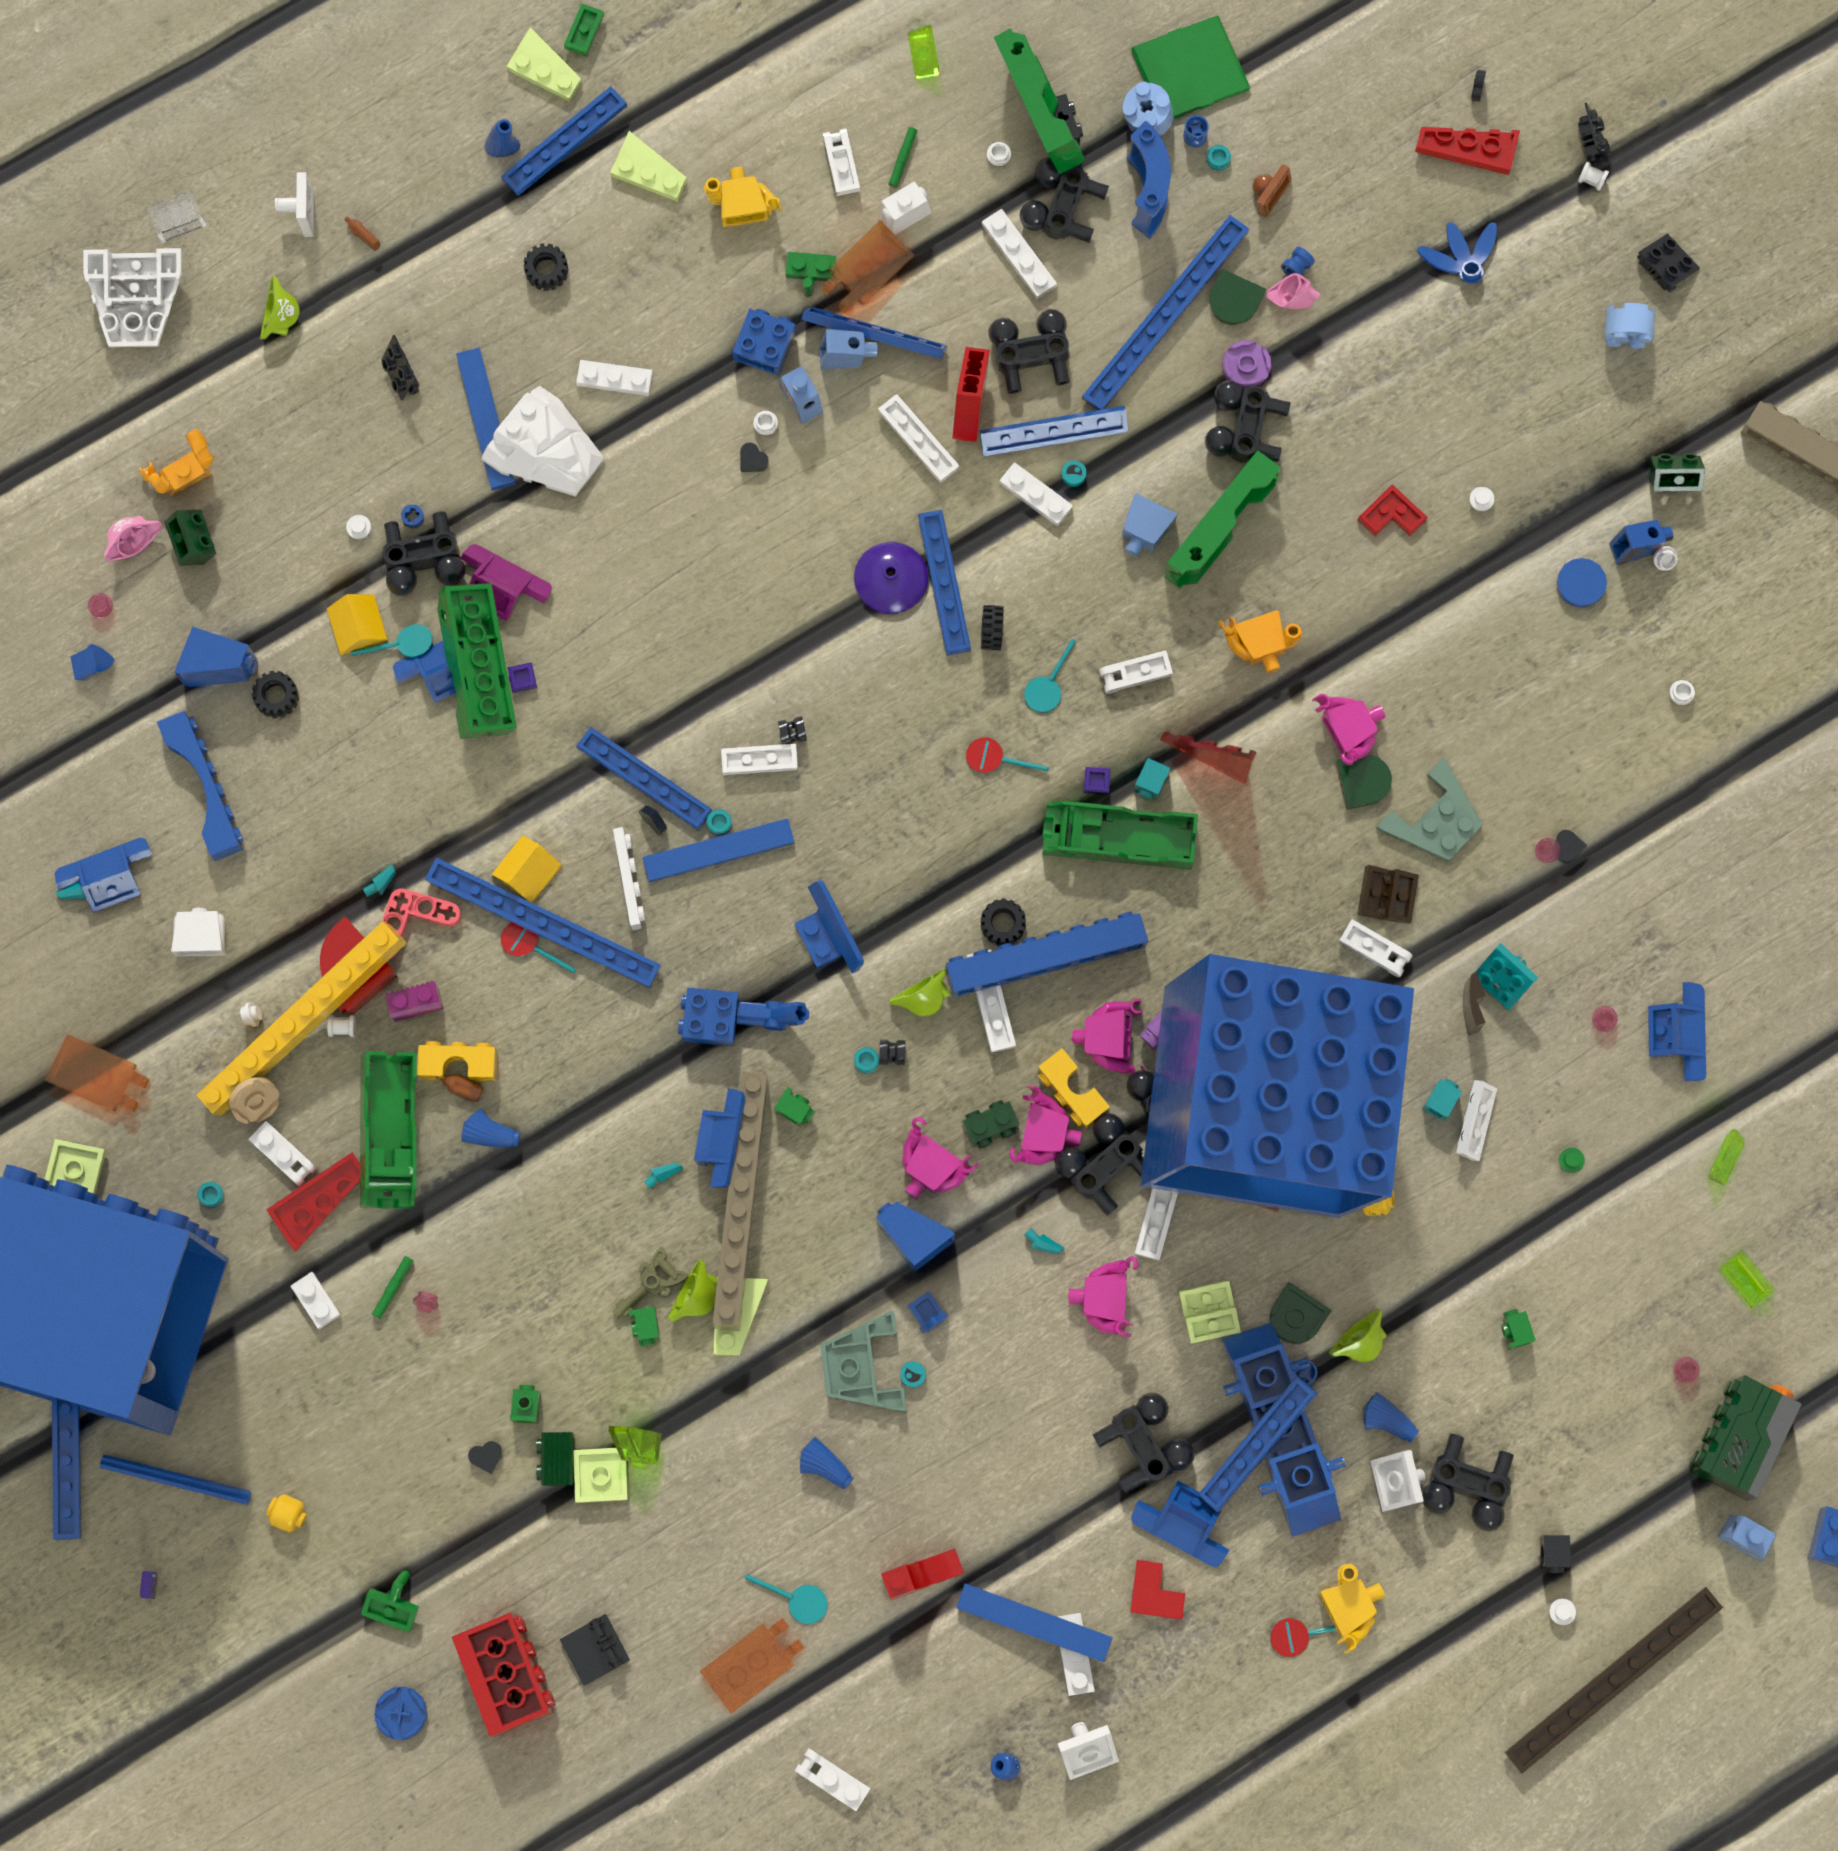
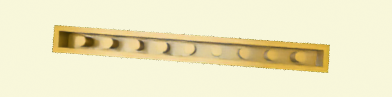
(304, 1015)

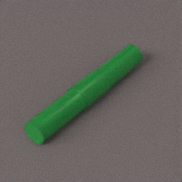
(902, 157)
(392, 1287)

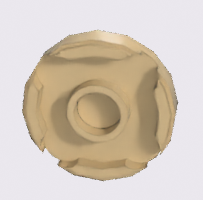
(254, 1100)

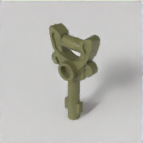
(651, 1282)

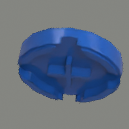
(1581, 582)
(400, 1713)

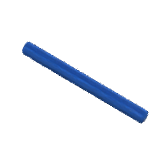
(175, 1479)

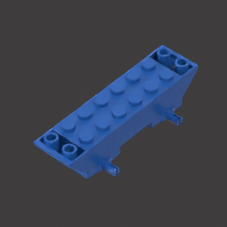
(1296, 1462)

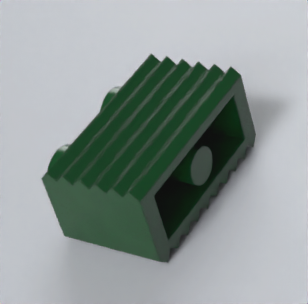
(556, 1459)

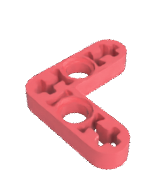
(412, 909)

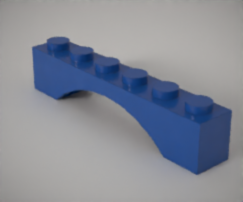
(218, 829)

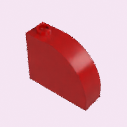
(970, 394)
(338, 944)

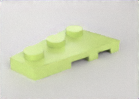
(543, 67)
(647, 169)
(732, 1342)

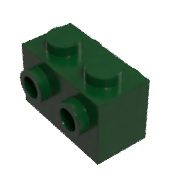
(1676, 473)
(190, 537)
(990, 1124)

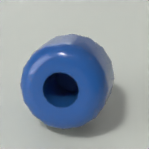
(1005, 1766)

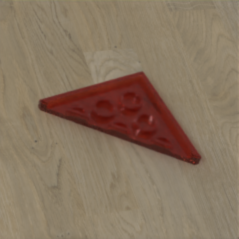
(1225, 759)

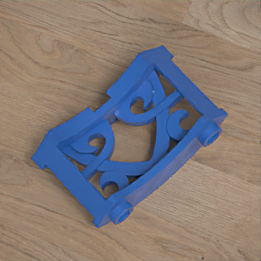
(1153, 166)

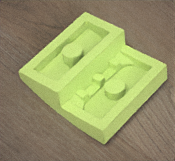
(1209, 1311)

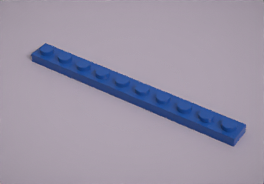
(1165, 313)
(543, 923)

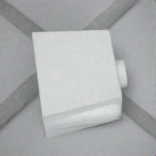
(904, 208)
(199, 933)

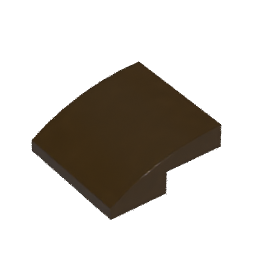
(1388, 894)
(1472, 997)

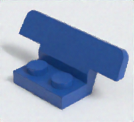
(433, 670)
(106, 875)
(827, 933)
(1681, 1031)
(719, 1138)
(1183, 1523)

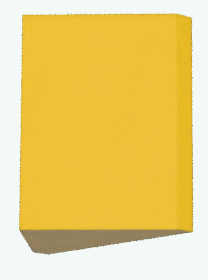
(356, 622)
(527, 869)

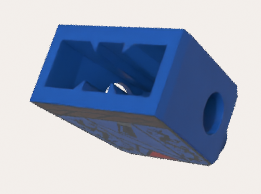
(1639, 541)

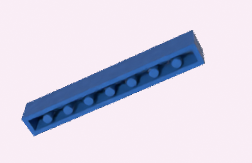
(1045, 954)

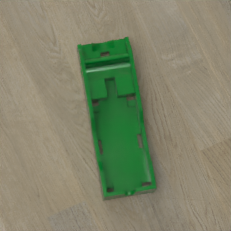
(1039, 100)
(1216, 527)
(478, 660)
(1120, 836)
(387, 1129)

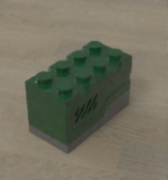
(1745, 1436)

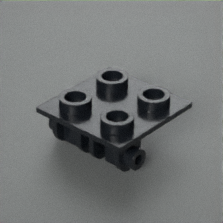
(1591, 132)
(1667, 261)
(399, 370)
(594, 1649)

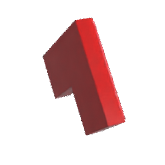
(1395, 507)
(1148, 1597)

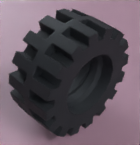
(544, 253)
(992, 627)
(283, 706)
(1012, 909)

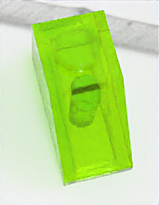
(636, 1445)

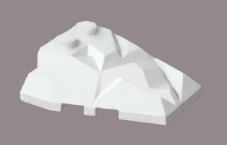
(133, 293)
(543, 445)

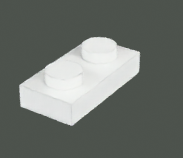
(315, 1300)

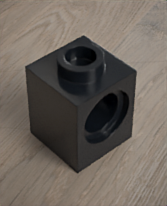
(1555, 1552)

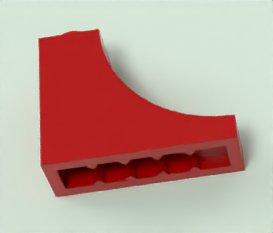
(921, 1574)

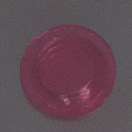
(100, 605)
(1547, 850)
(1604, 1018)
(426, 1302)
(1686, 1369)

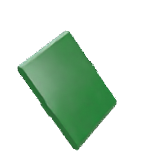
(1192, 66)

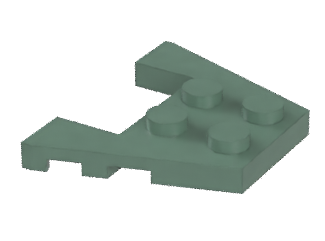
(1445, 825)
(850, 1366)

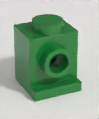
(794, 1108)
(645, 1326)
(1517, 1329)
(529, 1414)

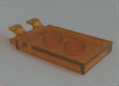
(868, 265)
(94, 1074)
(750, 1665)

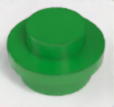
(1571, 1160)

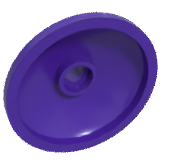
(895, 592)

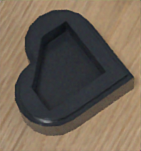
(1478, 85)
(752, 459)
(653, 819)
(1570, 846)
(486, 1456)

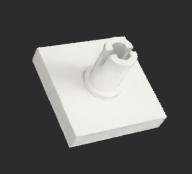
(302, 204)
(1398, 1480)
(1087, 1750)

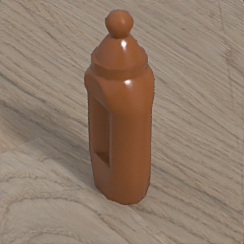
(359, 230)
(462, 1087)

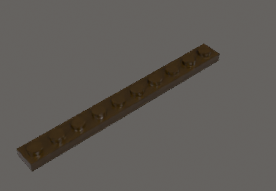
(1613, 1680)

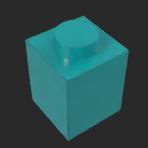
(1151, 780)
(1442, 1099)

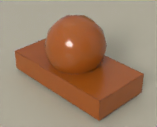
(1270, 189)

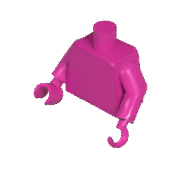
(1350, 725)
(1109, 1036)
(1044, 1130)
(931, 1165)
(1105, 1297)

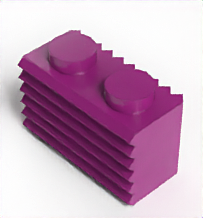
(414, 1001)

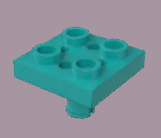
(1508, 973)

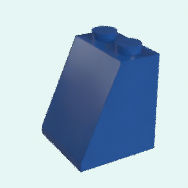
(214, 660)
(913, 1234)

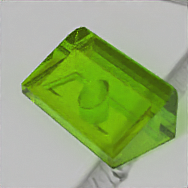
(923, 52)
(1726, 1157)
(1747, 1278)

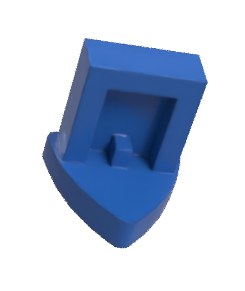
(90, 662)
(927, 1312)

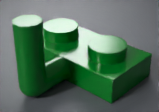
(810, 268)
(389, 1608)

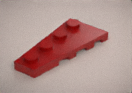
(1482, 150)
(313, 1202)

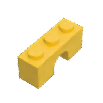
(435, 1059)
(1083, 1108)

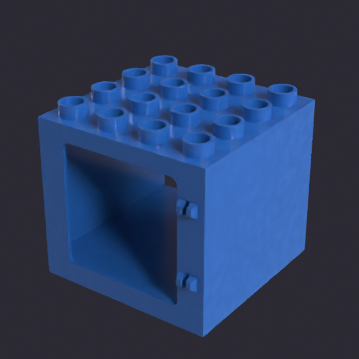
(1278, 1087)
(98, 1295)

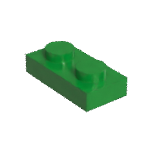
(584, 30)

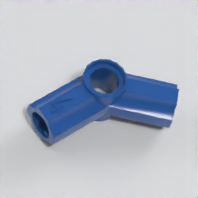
(772, 1014)

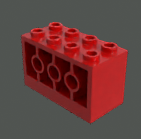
(486, 1669)

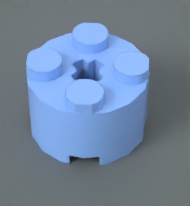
(1145, 97)
(1629, 325)

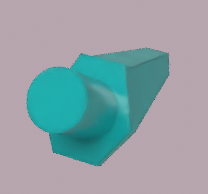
(380, 881)
(71, 892)
(662, 1173)
(1043, 1242)

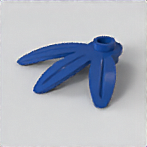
(1465, 262)

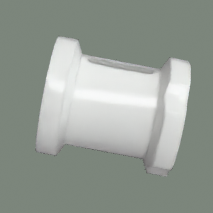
(1593, 176)
(341, 1025)

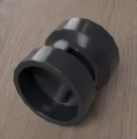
(786, 731)
(892, 1052)

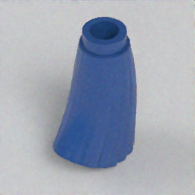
(501, 141)
(483, 1131)
(1384, 1415)
(820, 1460)

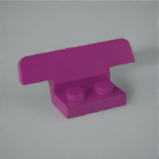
(506, 579)

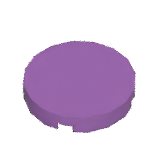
(1247, 363)

